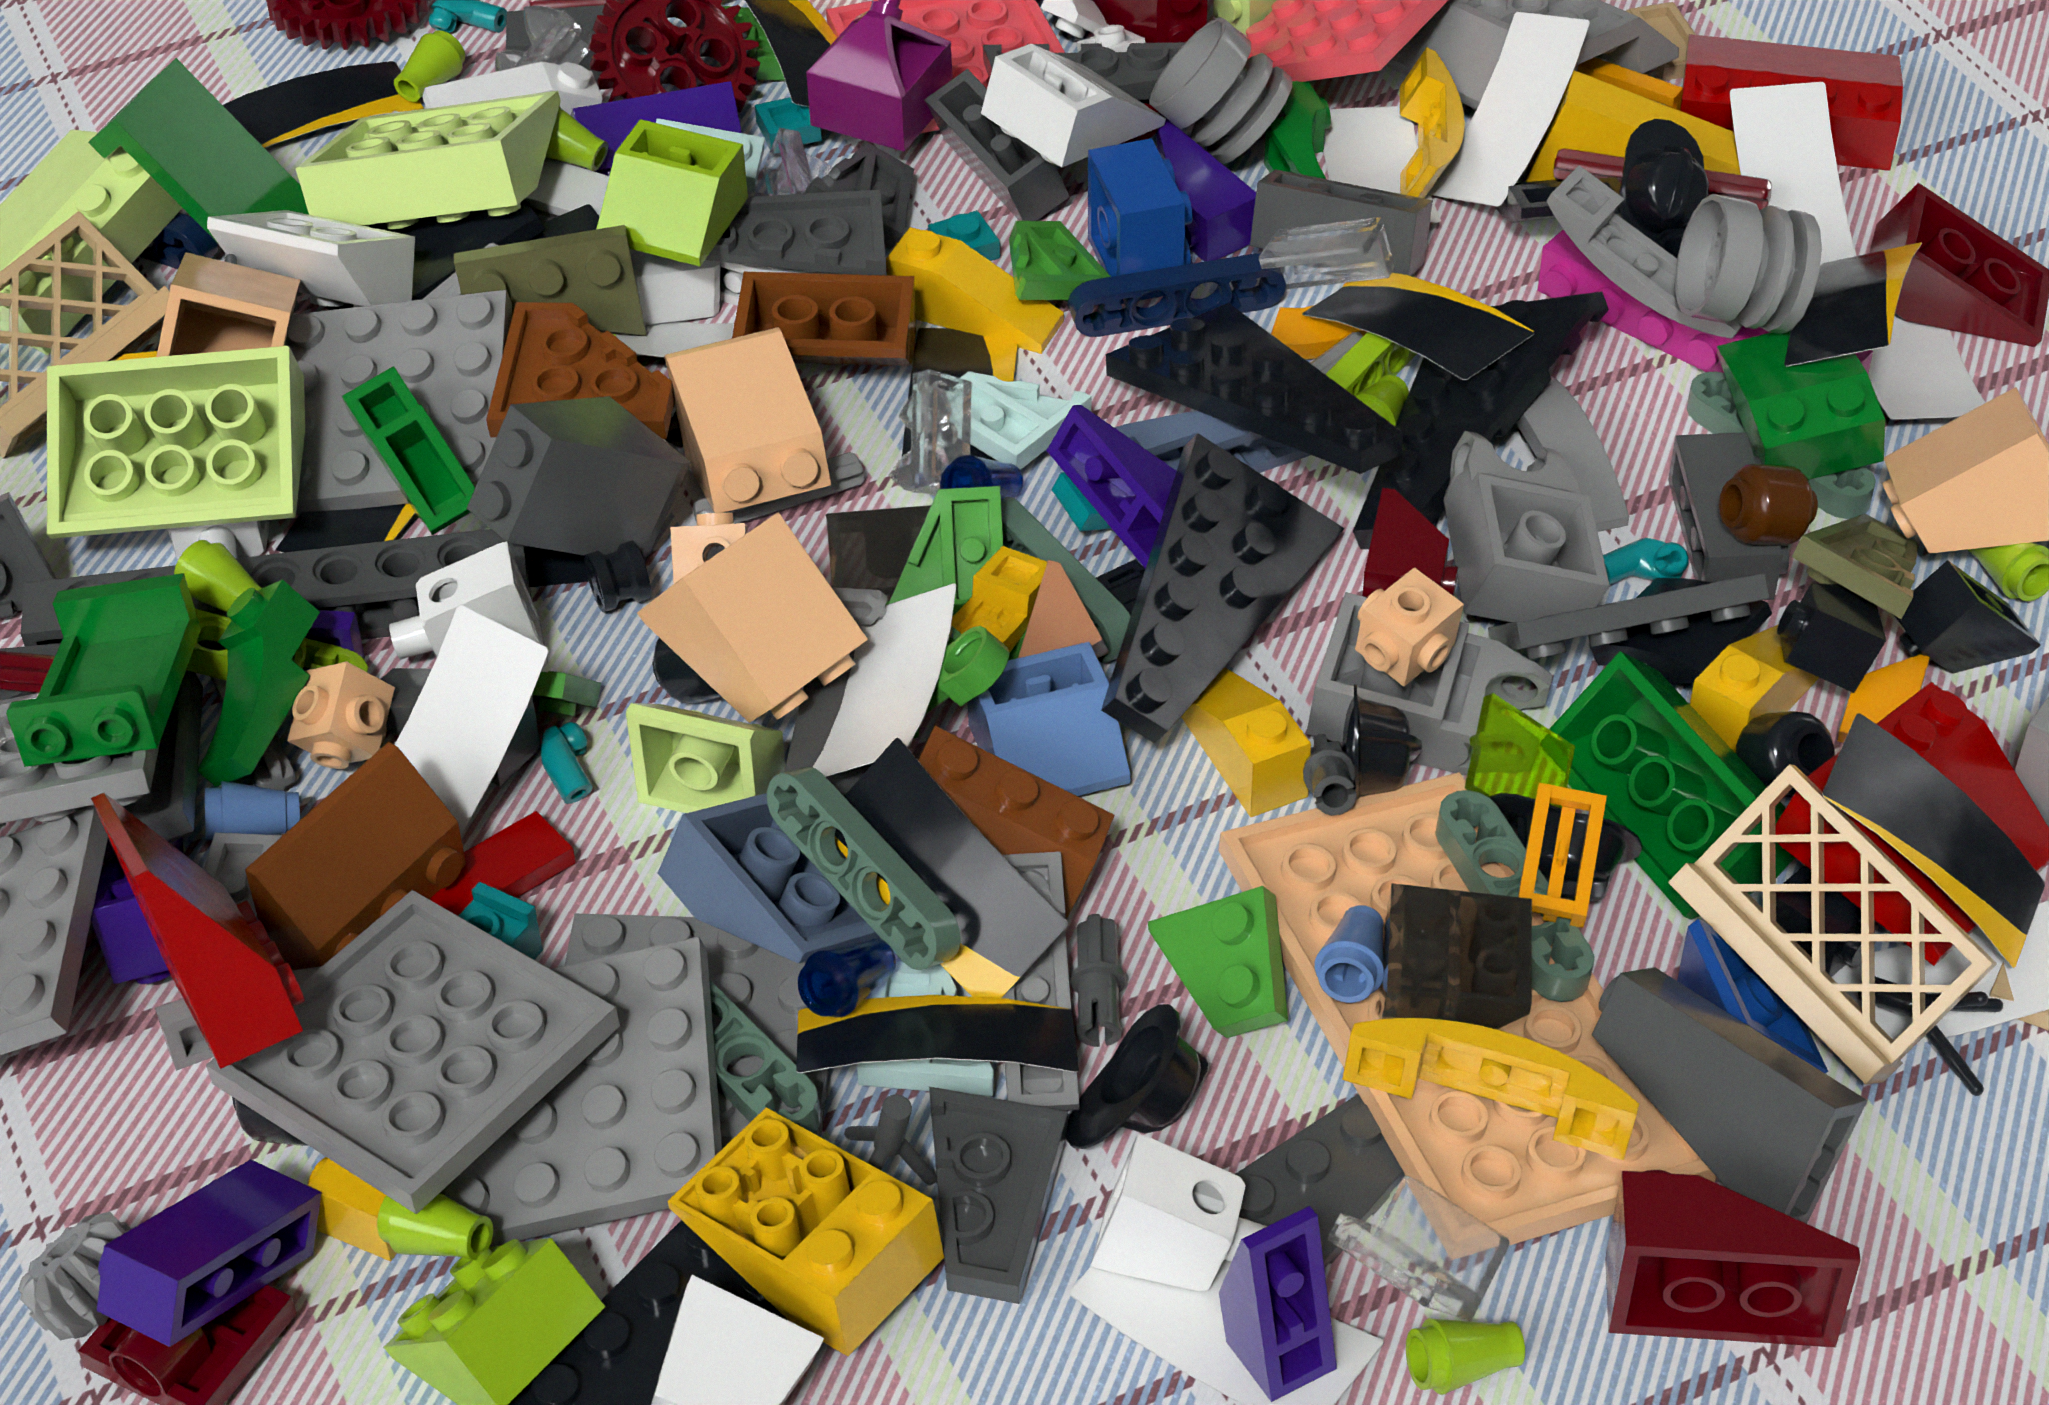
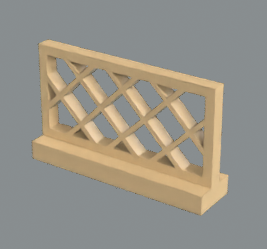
(122, 334)
(1803, 978)

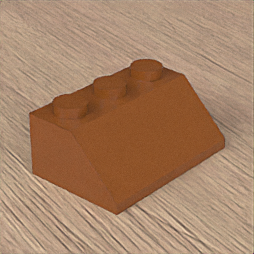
(832, 315)
(1018, 808)
(354, 860)

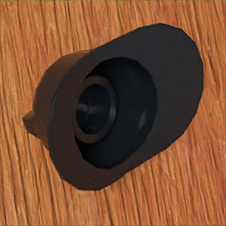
(1661, 178)
(1378, 745)
(1615, 846)
(1142, 1084)

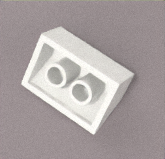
(330, 257)

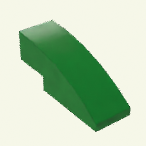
(411, 449)

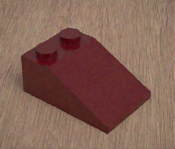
(1963, 272)
(1721, 1266)

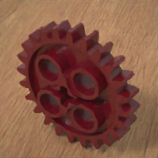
(344, 19)
(672, 50)

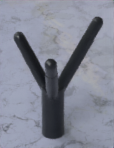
(1972, 1002)

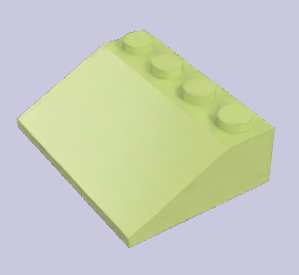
(432, 162)
(109, 192)
(174, 441)

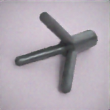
(890, 1138)

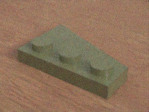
(576, 268)
(1864, 559)

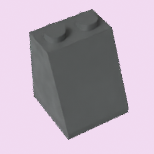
(577, 478)

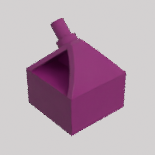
(878, 77)

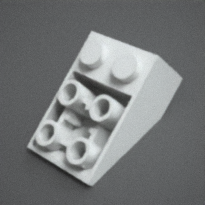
(1061, 105)

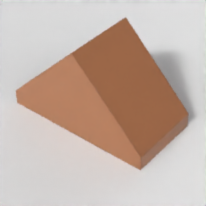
(1059, 617)

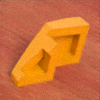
(1884, 691)

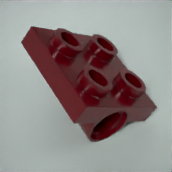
(201, 1366)

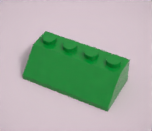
(1662, 774)

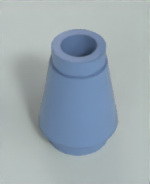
(249, 810)
(1353, 957)

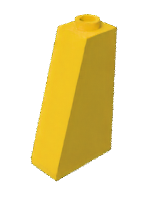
(1602, 118)

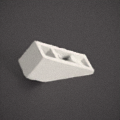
(574, 83)

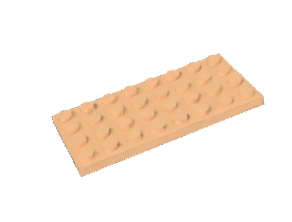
(1464, 1146)

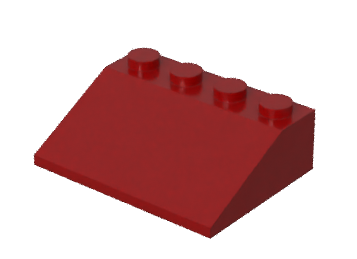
(1860, 89)
(1968, 755)
(210, 945)

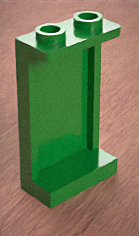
(198, 150)
(111, 673)

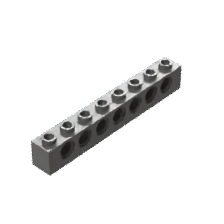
(364, 578)

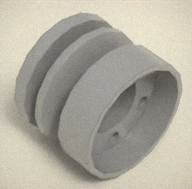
(1221, 90)
(1748, 264)

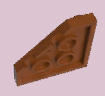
(561, 356)

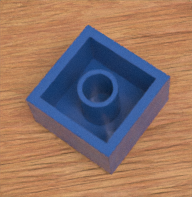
(1136, 210)

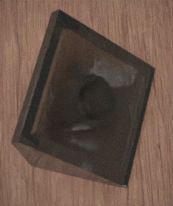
(872, 546)

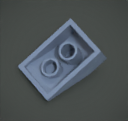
(755, 883)

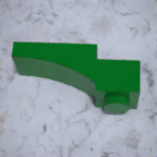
(1298, 133)
(260, 677)

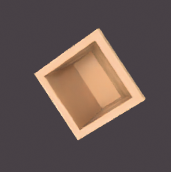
(225, 308)
(747, 421)
(1974, 480)
(757, 622)

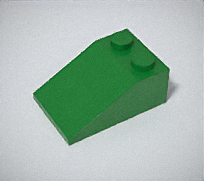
(1807, 413)

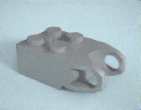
(1521, 536)
(1439, 705)

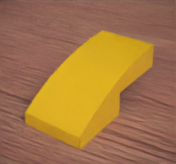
(1003, 596)

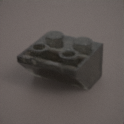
(1456, 956)

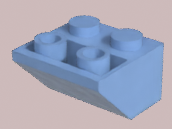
(1051, 720)

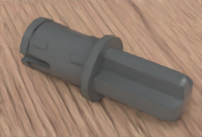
(1330, 776)
(1097, 980)

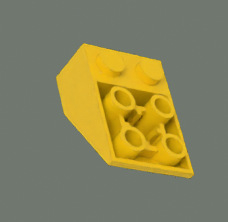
(812, 1228)

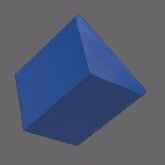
(1731, 984)

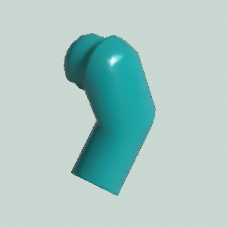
(472, 12)
(1646, 560)
(558, 758)

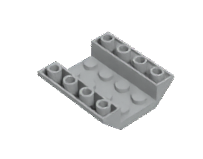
(1473, 33)

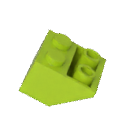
(674, 191)
(495, 1322)

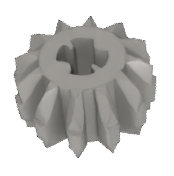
(66, 1280)

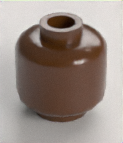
(1768, 504)

